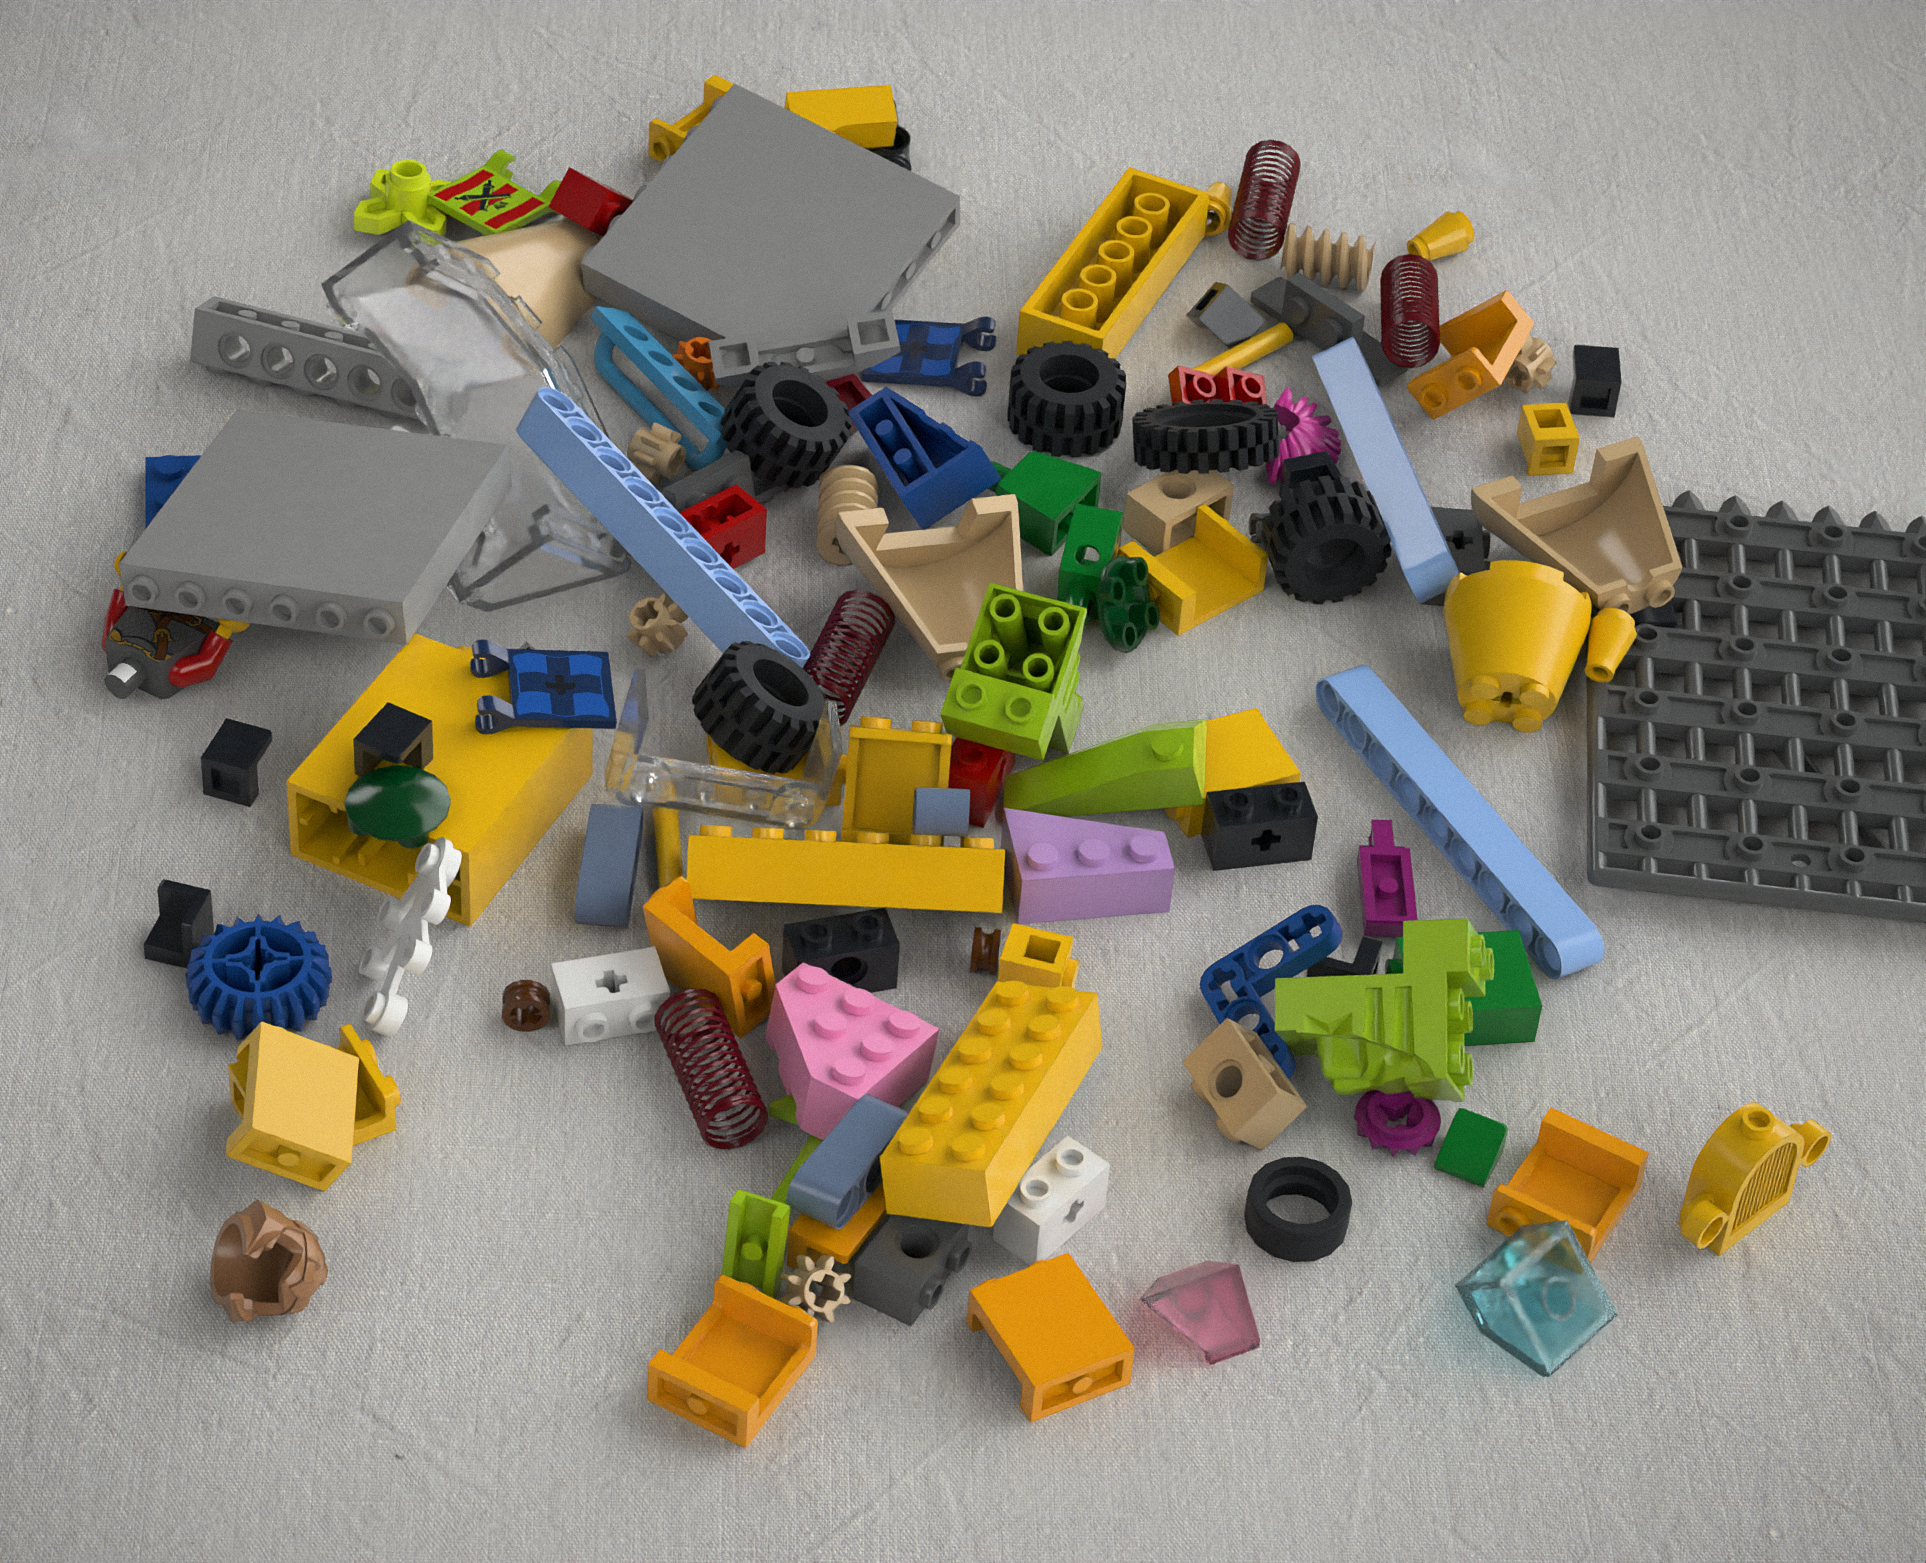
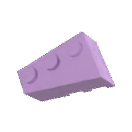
(1083, 868)

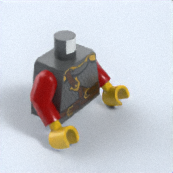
(161, 648)

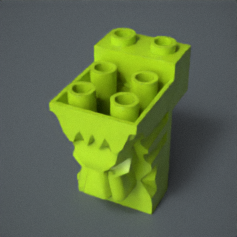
(1019, 675)
(1394, 1027)

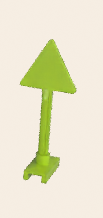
(760, 1225)

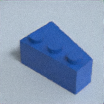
(922, 458)

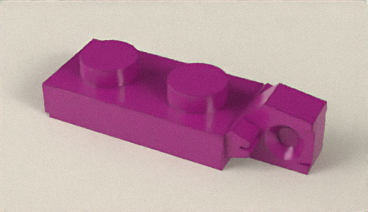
(1385, 883)

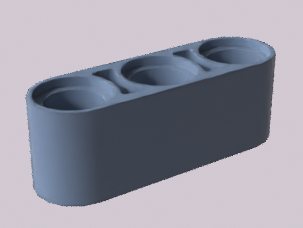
(941, 811)
(609, 865)
(846, 1163)

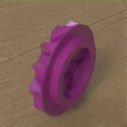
(1377, 1108)

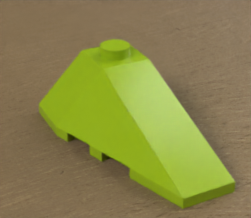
(1128, 773)

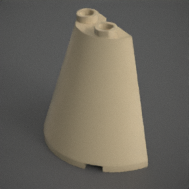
(544, 270)
(1601, 533)
(937, 574)

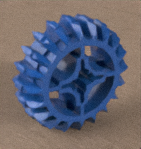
(226, 971)

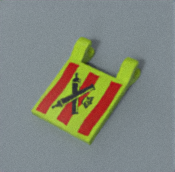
(490, 200)

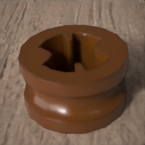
(985, 951)
(525, 1005)

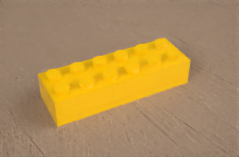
(1116, 265)
(846, 872)
(991, 1104)

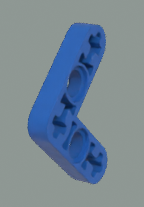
(1252, 982)

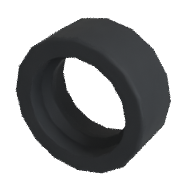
(1289, 1239)

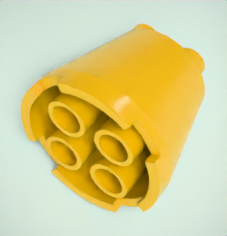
(1513, 641)

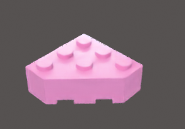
(843, 1045)

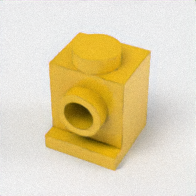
(1548, 438)
(1038, 958)

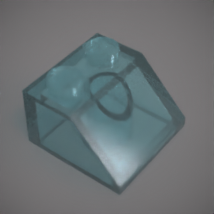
(1538, 1296)

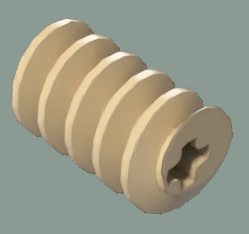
(1328, 258)
(841, 491)

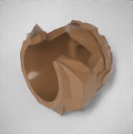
(265, 1264)

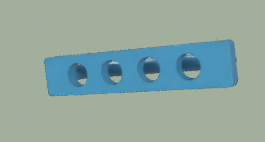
(666, 374)

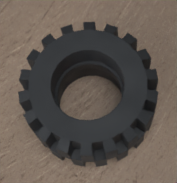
(1066, 399)
(786, 424)
(1326, 540)
(760, 707)

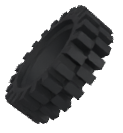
(1205, 436)

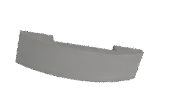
(830, 354)

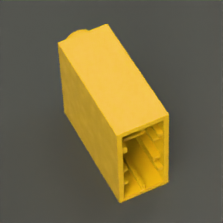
(500, 784)

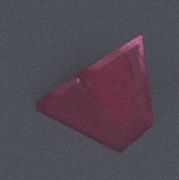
(1207, 1308)

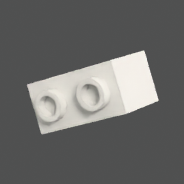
(608, 995)
(1053, 1201)

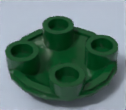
(1125, 603)
(397, 805)

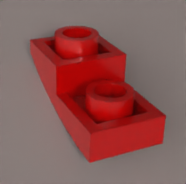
(1228, 385)

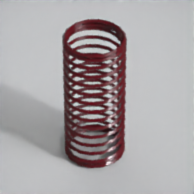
(1264, 203)
(1394, 308)
(851, 635)
(726, 1102)

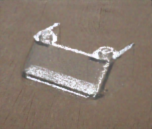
(718, 791)

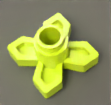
(400, 197)

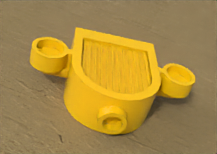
(1746, 1175)

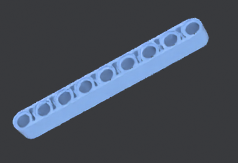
(1386, 469)
(651, 528)
(1460, 822)

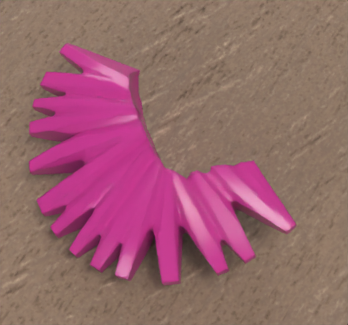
(1307, 433)

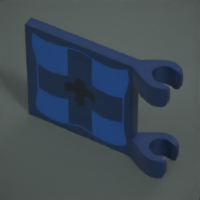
(932, 355)
(545, 688)

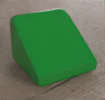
(1472, 1147)

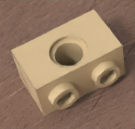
(1166, 507)
(1243, 1085)

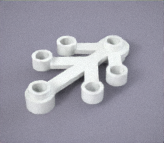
(409, 944)

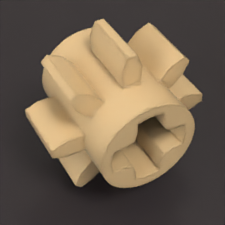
(1531, 365)
(657, 453)
(657, 625)
(831, 1282)

